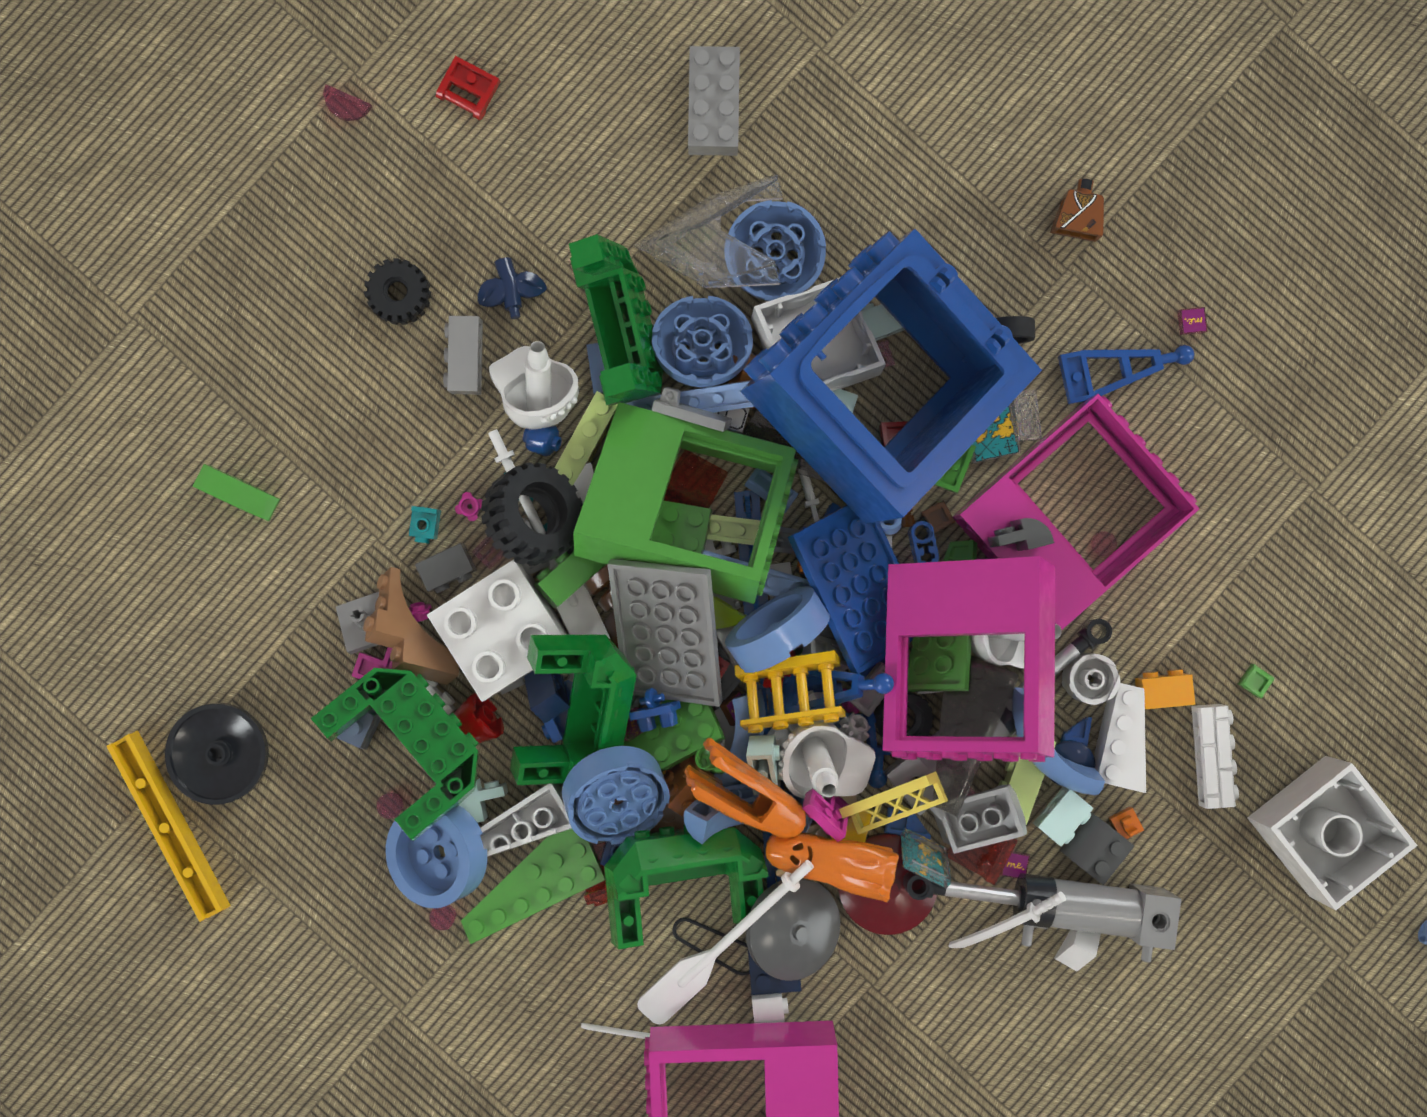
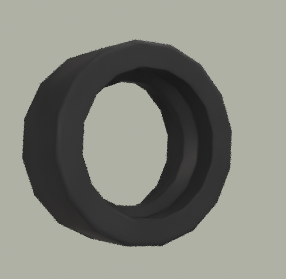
(1021, 327)

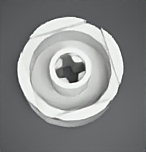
(1105, 677)

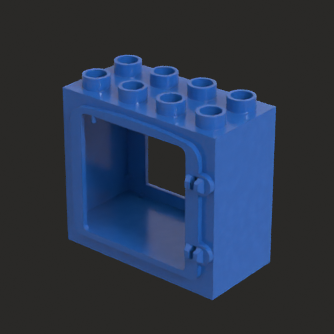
(947, 322)

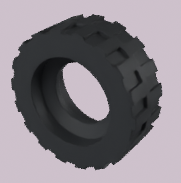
(922, 712)

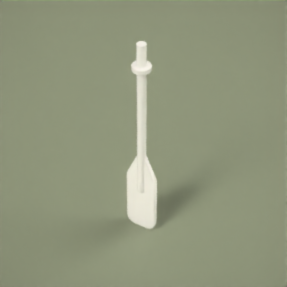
(577, 610)
(692, 972)

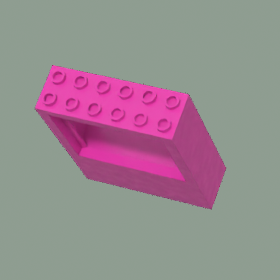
(1075, 580)
(969, 600)
(796, 1057)

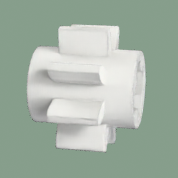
(855, 726)

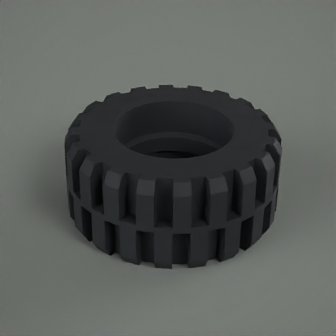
(509, 529)

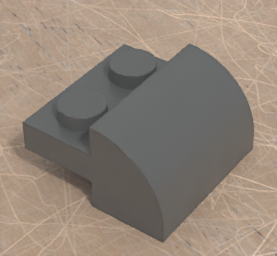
(1025, 532)
(1097, 848)

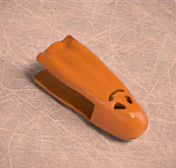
(770, 812)
(845, 864)

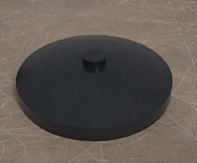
(216, 753)

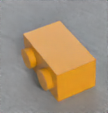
(1167, 690)

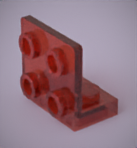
(694, 481)
(985, 860)

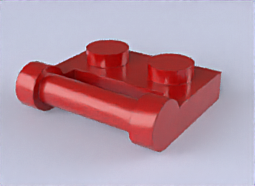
(472, 80)

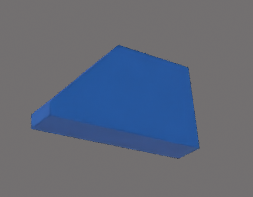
(1078, 732)
(910, 822)

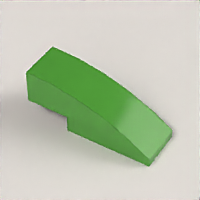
(236, 492)

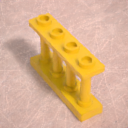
(799, 667)

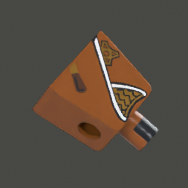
(1080, 213)

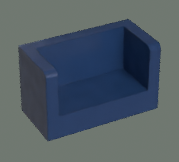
(546, 695)

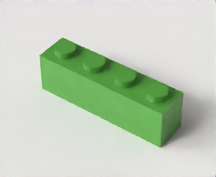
(565, 577)

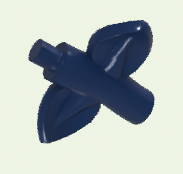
(510, 288)

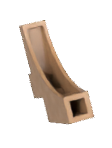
(396, 628)

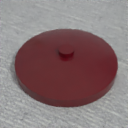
(901, 910)

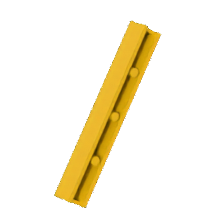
(168, 826)

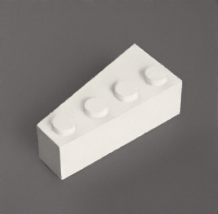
(1121, 740)
(527, 821)

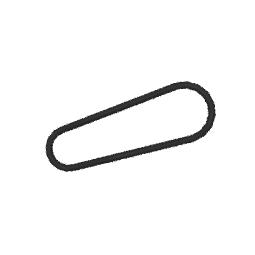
(699, 950)

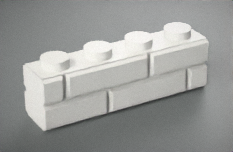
(1214, 756)

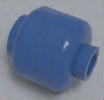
(543, 440)

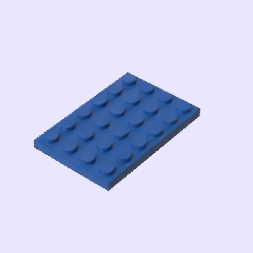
(849, 574)

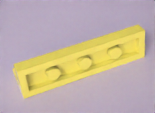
(888, 796)

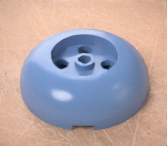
(799, 233)
(701, 326)

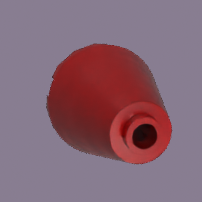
(479, 719)

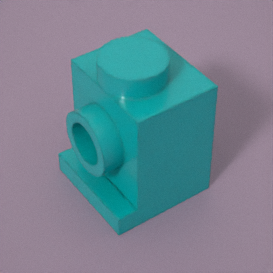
(431, 517)

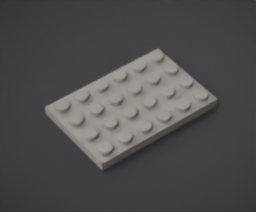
(667, 629)

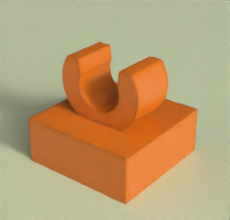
(1126, 823)

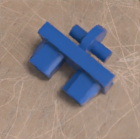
(645, 715)

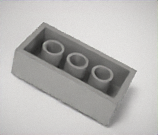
(713, 100)

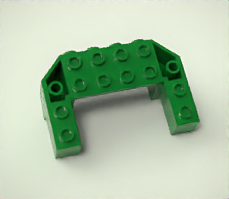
(619, 318)
(597, 703)
(424, 731)
(676, 857)

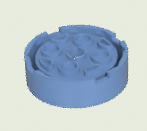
(777, 629)
(609, 775)
(435, 879)

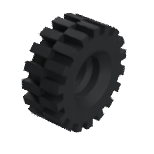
(411, 304)

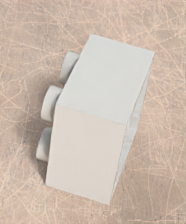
(492, 627)
(1332, 831)

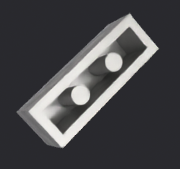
(463, 355)

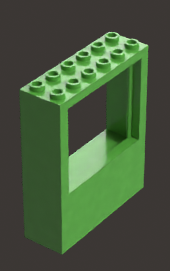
(633, 481)

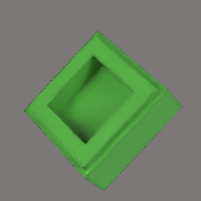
(1256, 681)

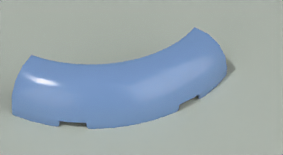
(741, 736)
(1061, 770)
(704, 821)

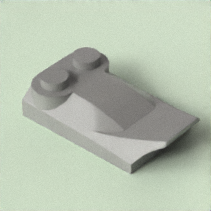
(984, 820)

